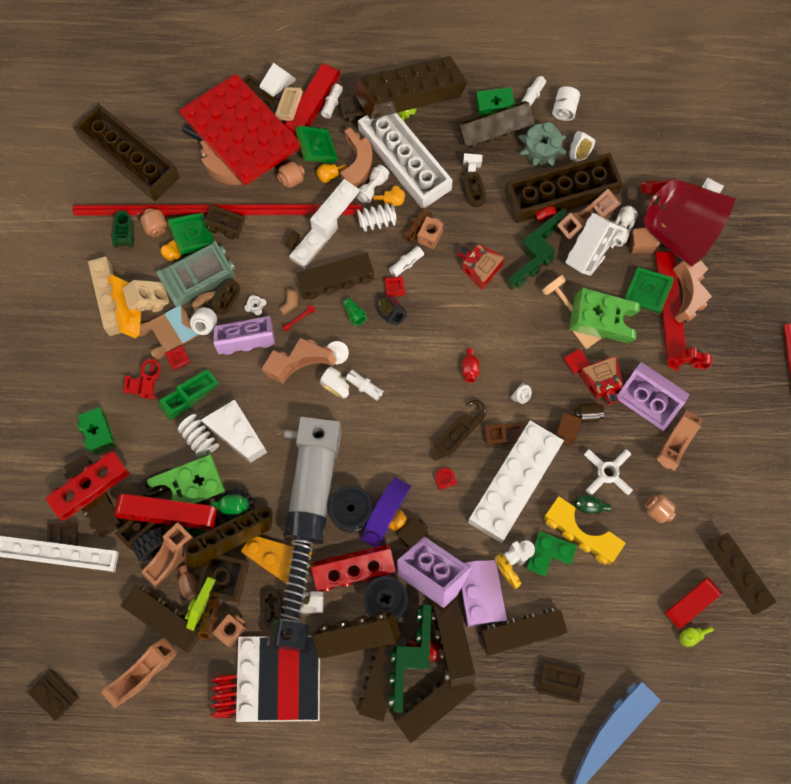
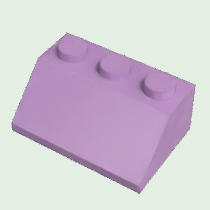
(244, 335)
(652, 396)
(433, 571)
(482, 594)

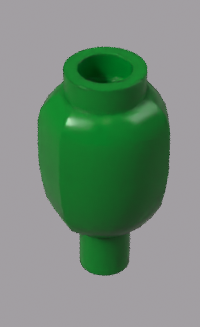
(231, 504)

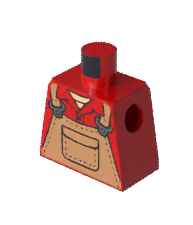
(480, 264)
(603, 379)

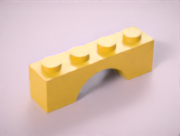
(604, 547)

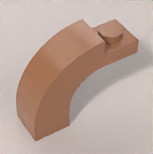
(216, 167)
(360, 170)
(574, 223)
(679, 440)

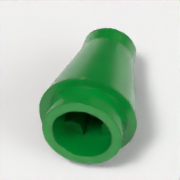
(355, 313)

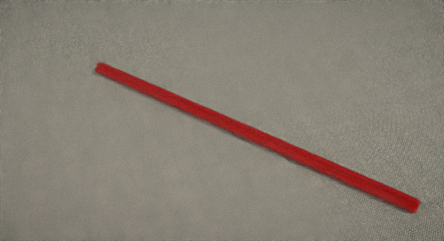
(190, 209)

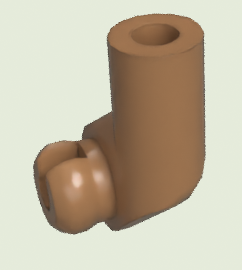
(201, 299)
(292, 301)

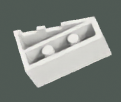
(593, 243)
(235, 430)

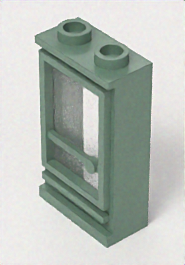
(196, 274)

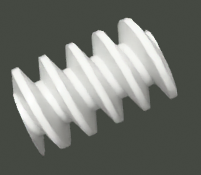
(377, 217)
(196, 438)

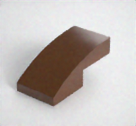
(503, 434)

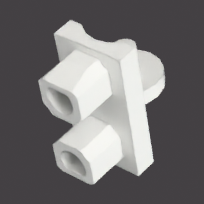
(519, 552)

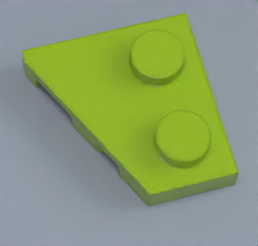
(197, 606)

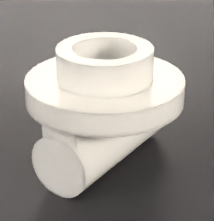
(522, 394)

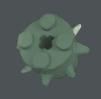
(543, 144)

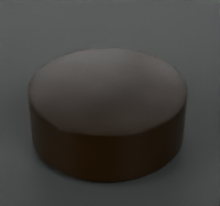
(292, 240)

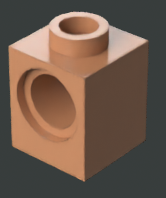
(430, 239)
(221, 634)

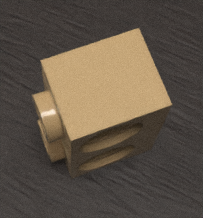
(145, 295)

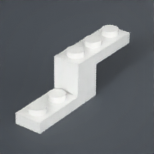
(324, 223)

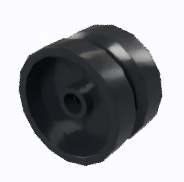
(350, 497)
(382, 588)

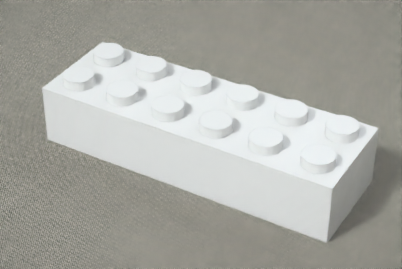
(406, 158)
(515, 482)

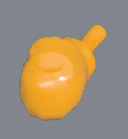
(327, 172)
(396, 196)
(170, 251)
(399, 521)

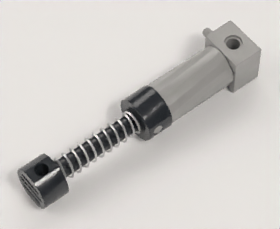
(305, 520)

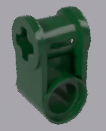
(123, 233)

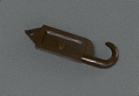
(458, 432)

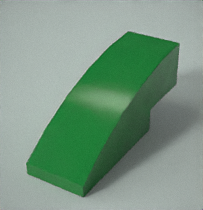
(187, 394)

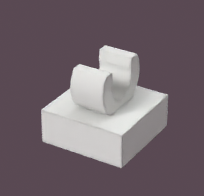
(472, 161)

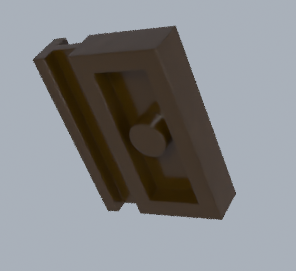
(63, 534)
(561, 682)
(53, 695)

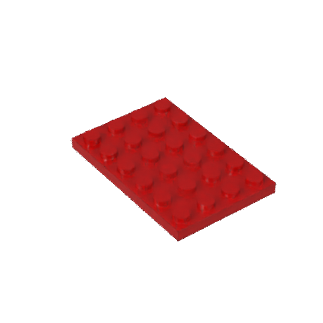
(240, 129)

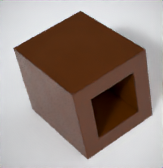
(568, 428)

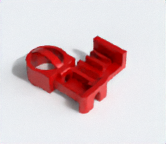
(652, 186)
(696, 359)
(146, 384)

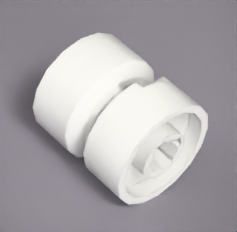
(566, 103)

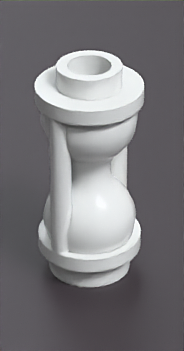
(377, 177)
(626, 216)

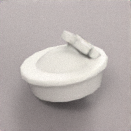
(339, 350)

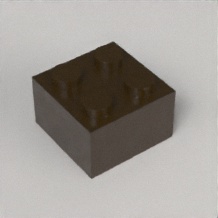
(228, 576)

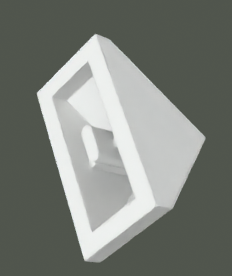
(276, 80)

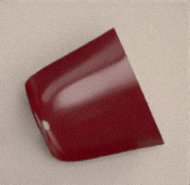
(691, 218)

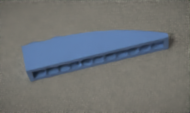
(615, 729)

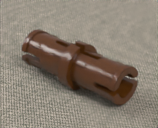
(415, 225)
(211, 609)

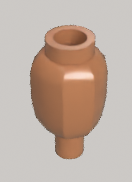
(188, 584)

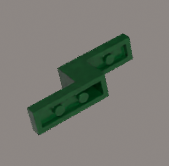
(537, 250)
(410, 658)

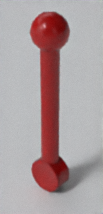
(311, 309)

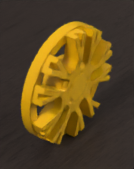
(506, 570)

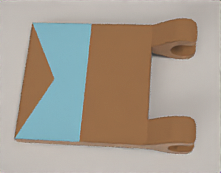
(171, 331)

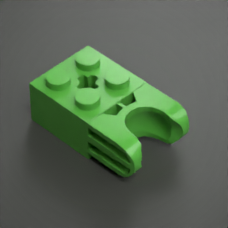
(602, 315)
(182, 481)

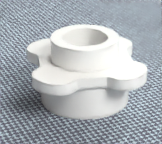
(255, 300)

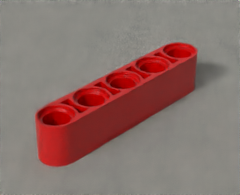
(314, 97)
(165, 511)

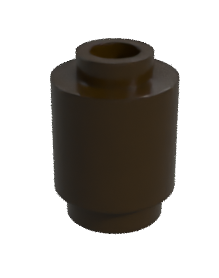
(590, 412)

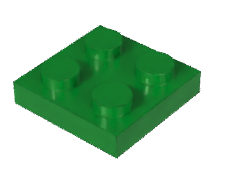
(316, 144)
(190, 233)
(649, 289)

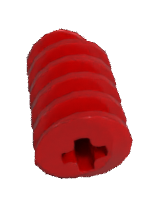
(223, 696)

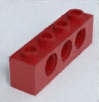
(58, 497)
(341, 563)

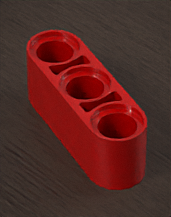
(693, 603)

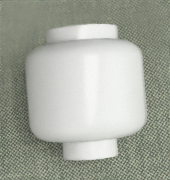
(203, 321)

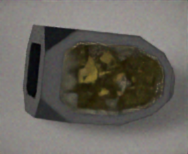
(391, 310)

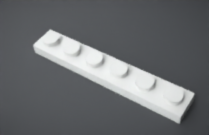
(58, 554)

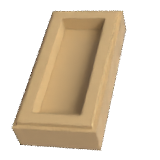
(289, 103)

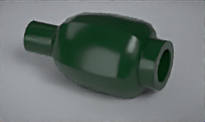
(591, 504)

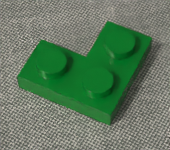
(549, 548)

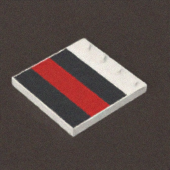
(277, 682)

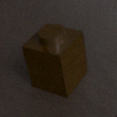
(413, 532)

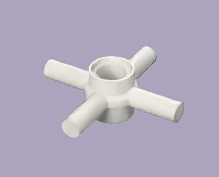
(602, 477)

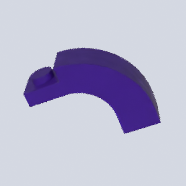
(385, 511)

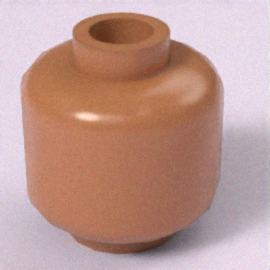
(290, 174)
(153, 222)
(660, 508)

